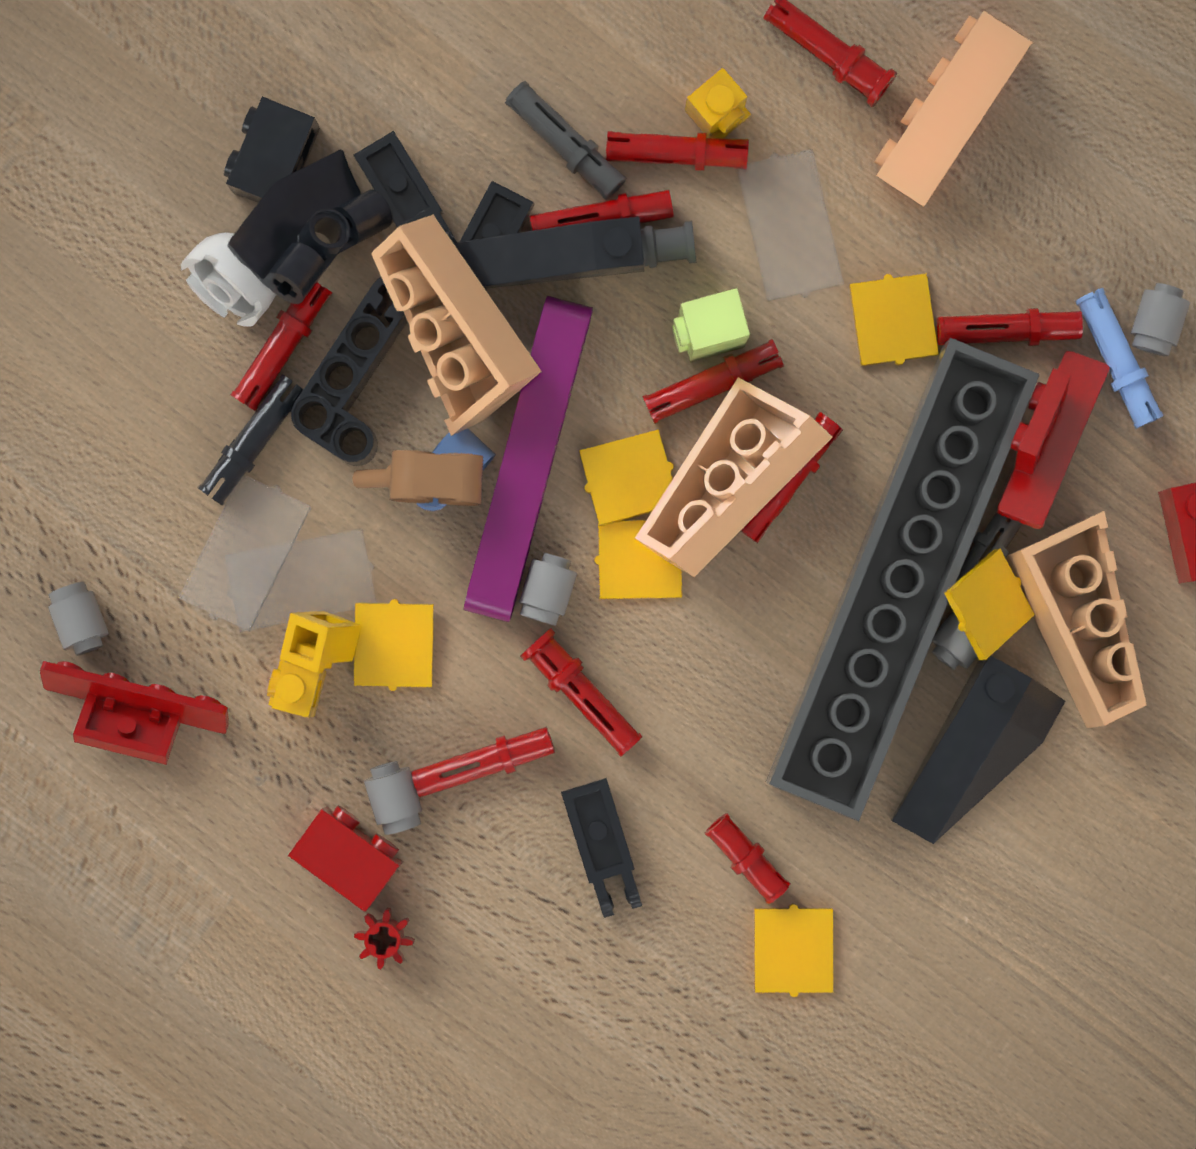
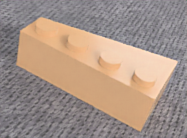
(953, 108)
(453, 323)
(730, 475)
(1082, 618)

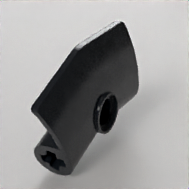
(280, 231)

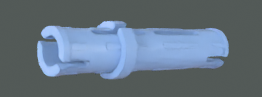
(1118, 355)

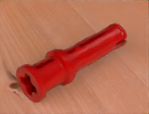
(848, 62)
(566, 675)

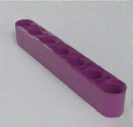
(528, 460)

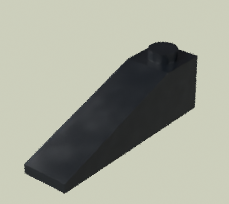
(557, 253)

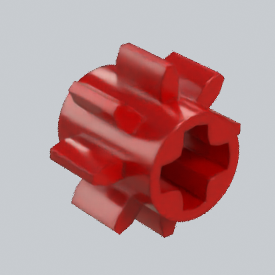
(372, 946)

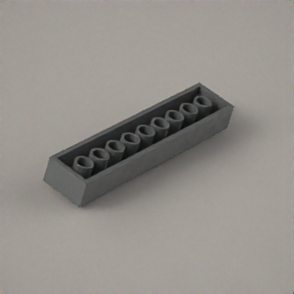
(901, 578)

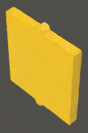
(893, 319)
(626, 476)
(631, 568)
(989, 604)
(394, 645)
(793, 950)

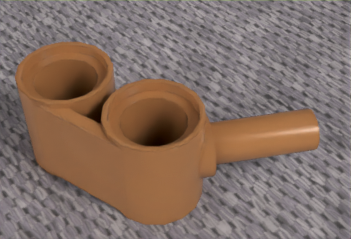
(425, 475)

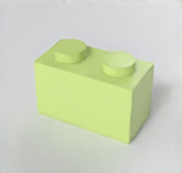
(711, 325)

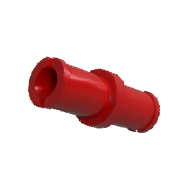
(747, 858)

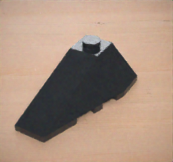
(984, 738)

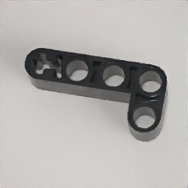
(363, 364)

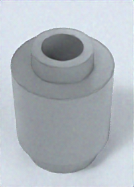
(1160, 319)
(547, 589)
(77, 618)
(953, 645)
(393, 798)

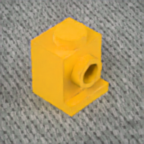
(718, 105)
(319, 640)
(295, 689)

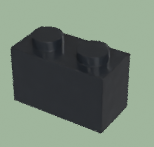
(273, 148)

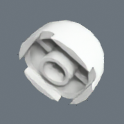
(226, 282)

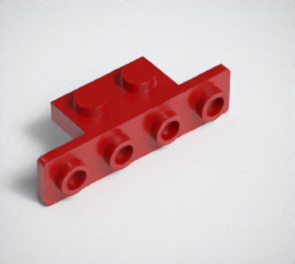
(1051, 437)
(129, 715)

